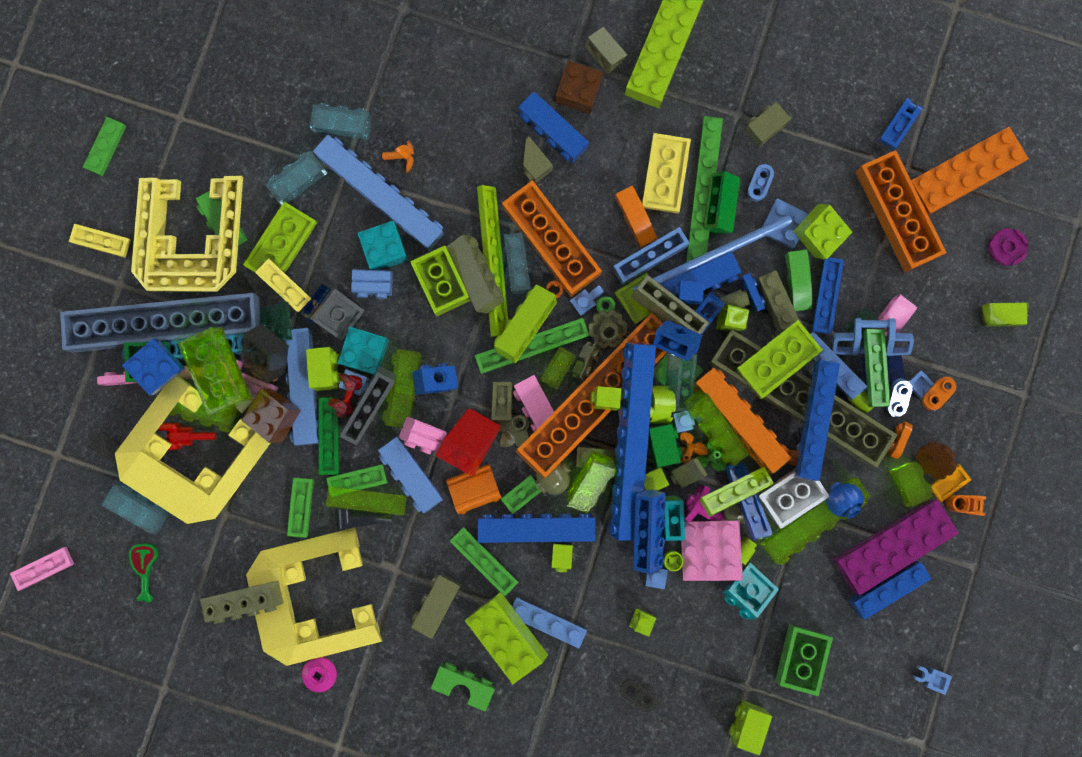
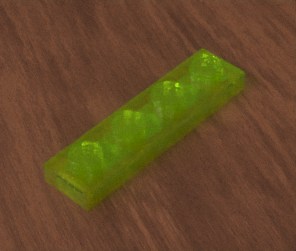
(365, 501)

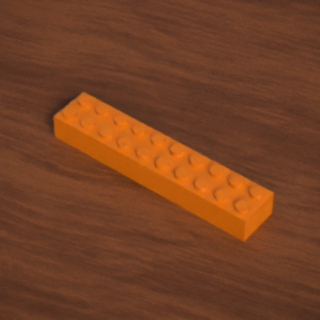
(576, 414)

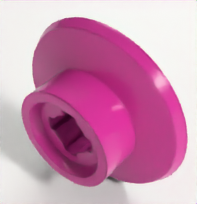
(324, 667)

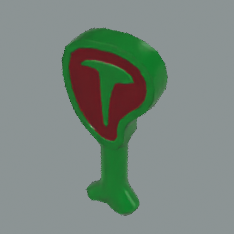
(141, 559)

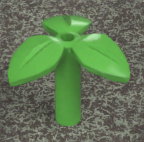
(712, 457)

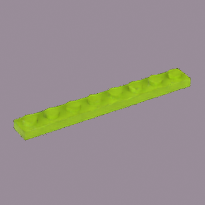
(493, 253)

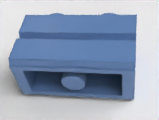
(372, 283)

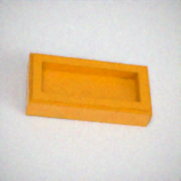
(946, 487)

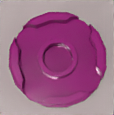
(1008, 247)

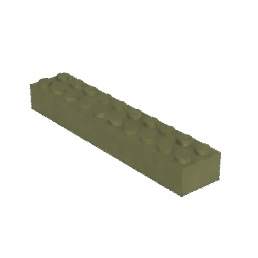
(848, 426)

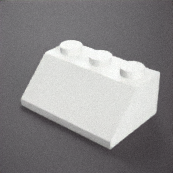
(791, 498)

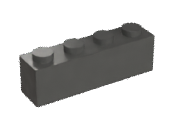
(368, 405)

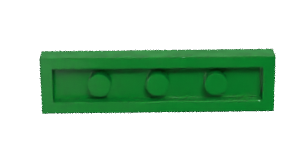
(328, 439)

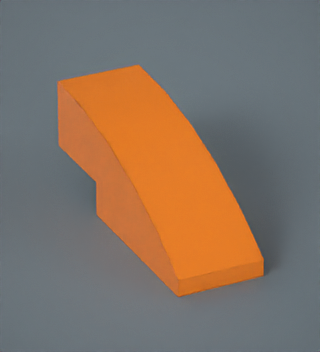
(636, 216)

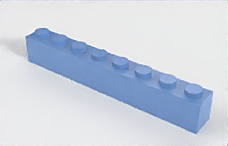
(380, 194)

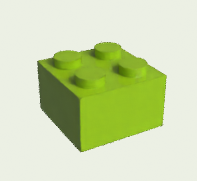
(822, 231)
(323, 369)
(750, 727)

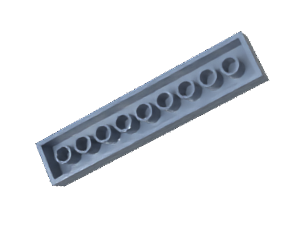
(164, 321)

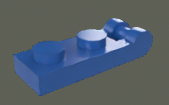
(900, 124)

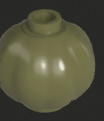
(556, 481)

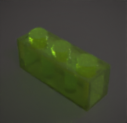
(590, 482)

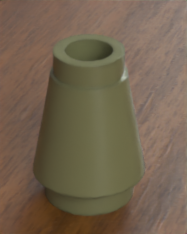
(738, 298)

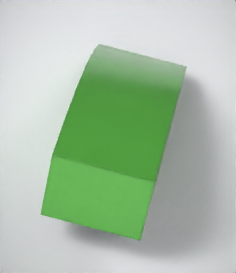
(799, 280)

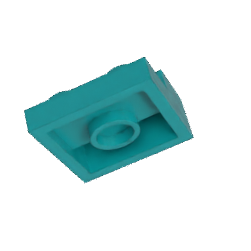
(751, 593)

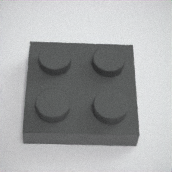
(337, 314)

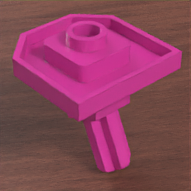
(694, 506)

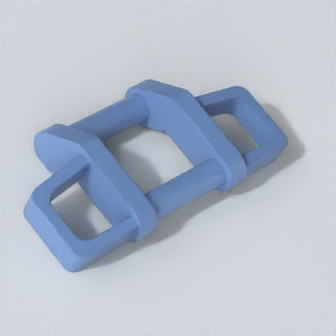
(855, 337)

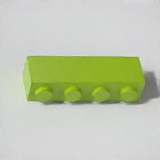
(525, 323)

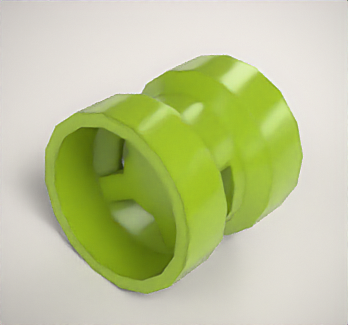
(673, 560)

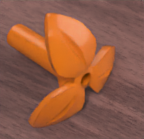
(401, 152)
(698, 447)

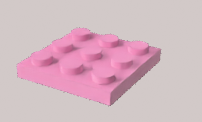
(712, 551)

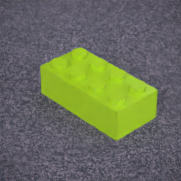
(506, 638)

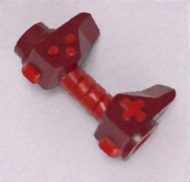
(343, 406)

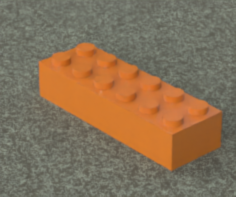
(969, 170)
(900, 211)
(551, 238)
(749, 428)

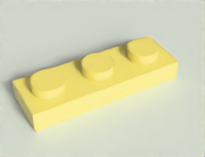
(100, 240)
(282, 285)

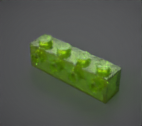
(716, 428)

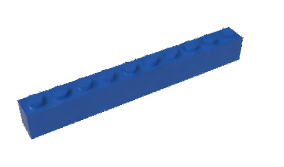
(632, 436)

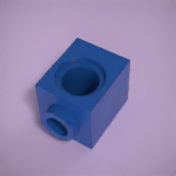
(689, 291)

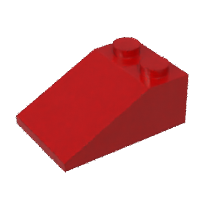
(468, 442)

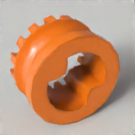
(556, 284)

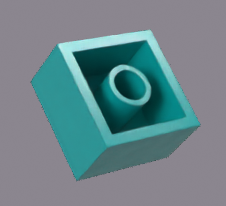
(383, 246)
(363, 351)

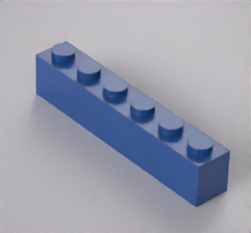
(817, 420)
(536, 529)

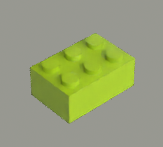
(440, 281)

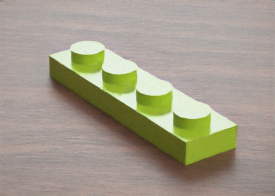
(736, 491)

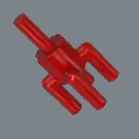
(183, 436)

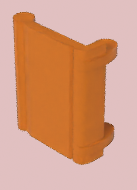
(475, 491)

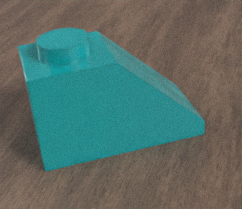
(674, 521)

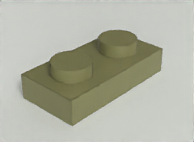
(502, 401)

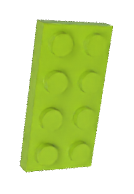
(282, 239)
(779, 359)

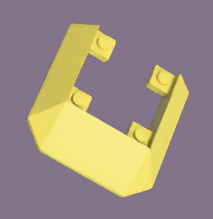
(154, 252)
(142, 468)
(300, 641)

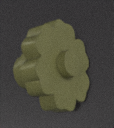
(607, 328)

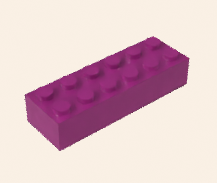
(895, 546)

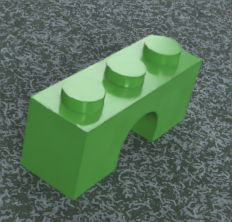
(480, 689)

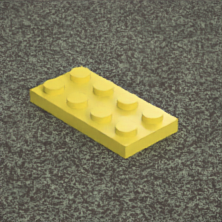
(666, 173)

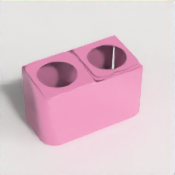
(900, 309)

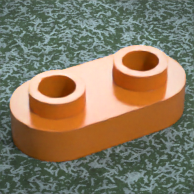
(939, 392)
(903, 432)

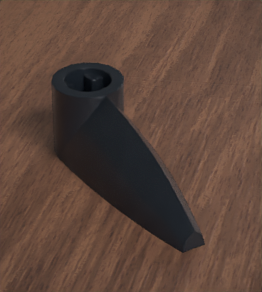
(353, 518)

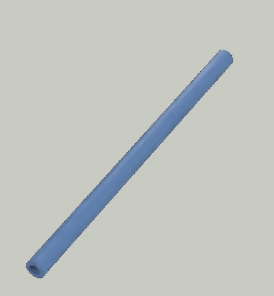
(725, 249)

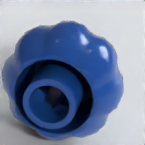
(845, 500)

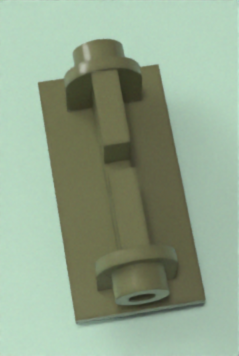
(591, 354)

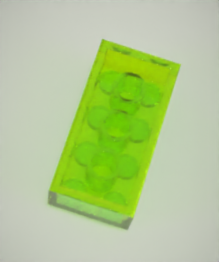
(215, 371)

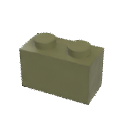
(768, 124)

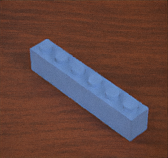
(306, 425)

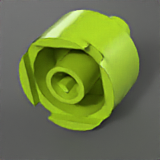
(662, 405)

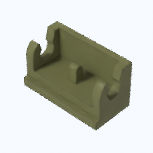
(605, 50)

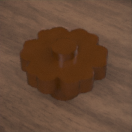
(937, 460)

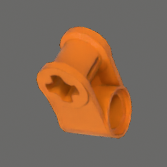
(968, 504)

